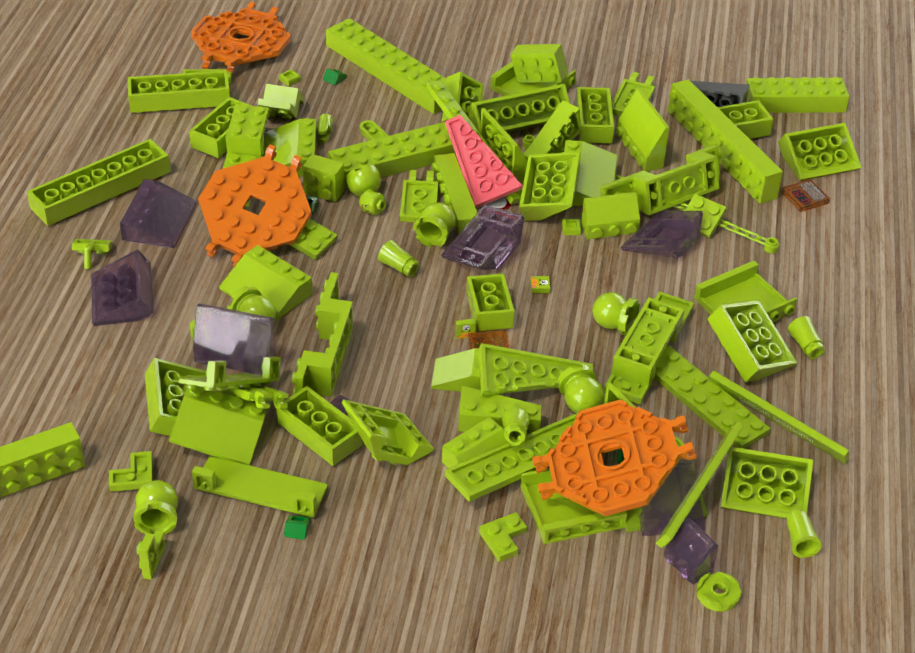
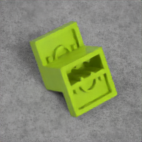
(282, 101)

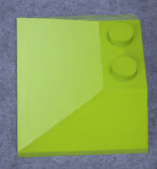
(388, 433)

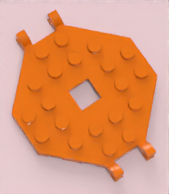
(217, 40)
(264, 179)
(647, 449)

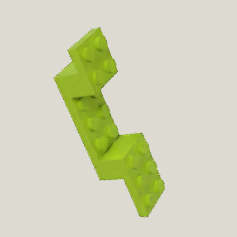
(245, 135)
(673, 186)
(335, 324)
(643, 345)

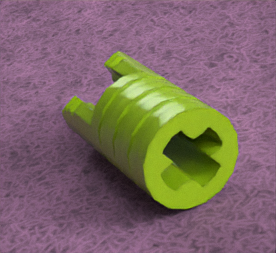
(324, 127)

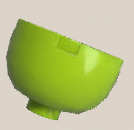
(363, 180)

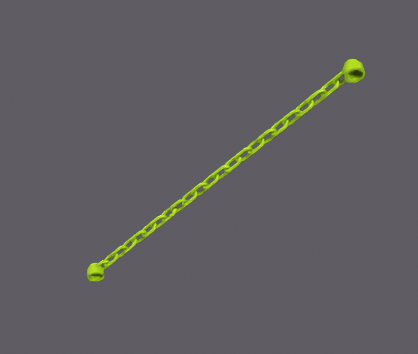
(770, 245)

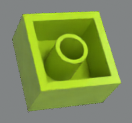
(323, 178)

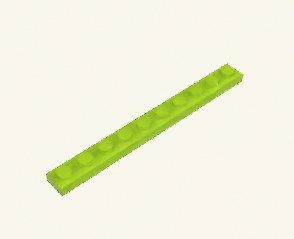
(451, 110)

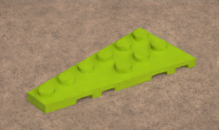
(517, 370)

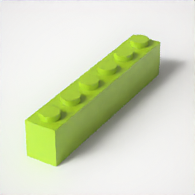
(454, 189)

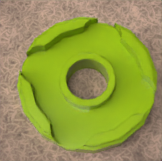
(716, 601)

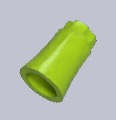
(397, 258)
(806, 336)
(515, 426)
(802, 534)

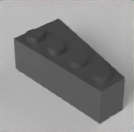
(723, 93)

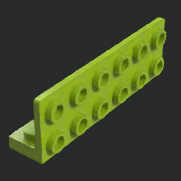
(218, 379)
(259, 486)

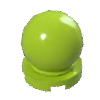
(434, 224)
(251, 301)
(614, 312)
(580, 388)
(156, 507)

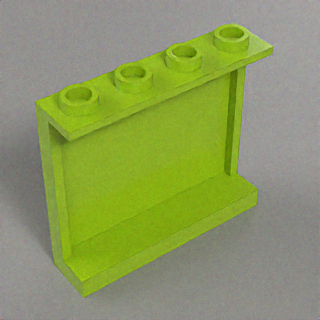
(505, 82)
(740, 286)
(563, 518)

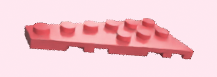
(481, 168)

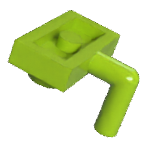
(87, 245)

